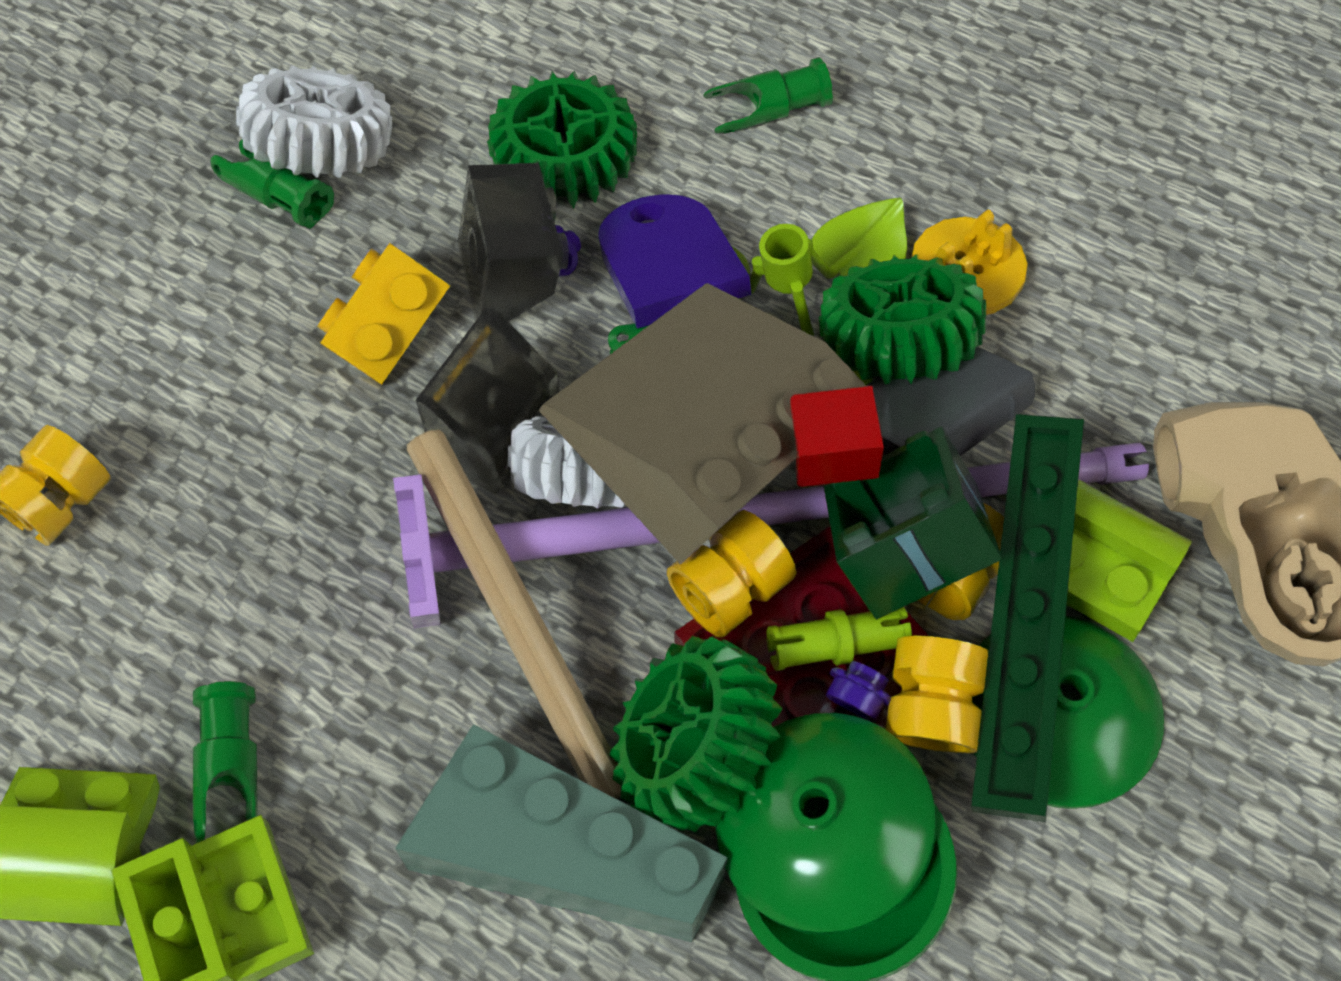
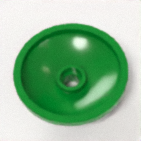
(1113, 731)
(855, 858)
(879, 948)

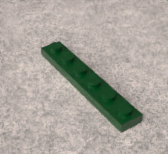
(1028, 620)

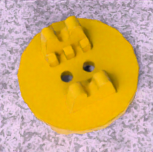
(982, 249)

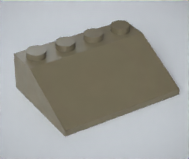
(695, 413)

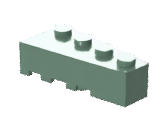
(550, 838)

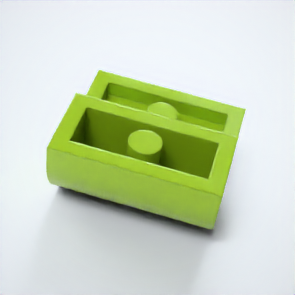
(1119, 561)
(65, 837)
(213, 908)

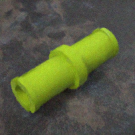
(835, 638)

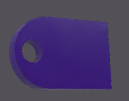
(667, 258)

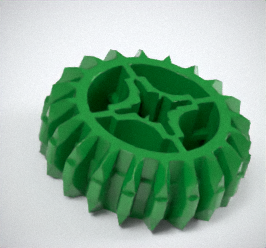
(594, 124)
(903, 318)
(695, 733)

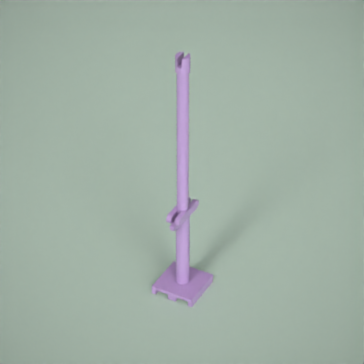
(620, 528)

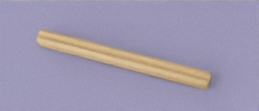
(514, 610)

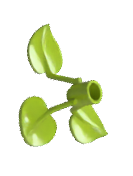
(843, 242)

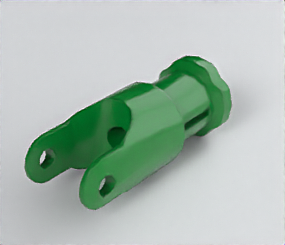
(777, 93)
(301, 197)
(225, 749)

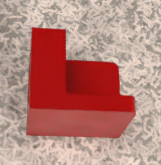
(836, 436)

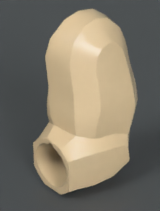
(1268, 514)

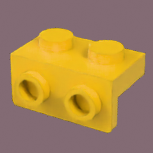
(382, 313)

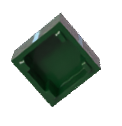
(911, 525)

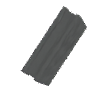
(964, 402)

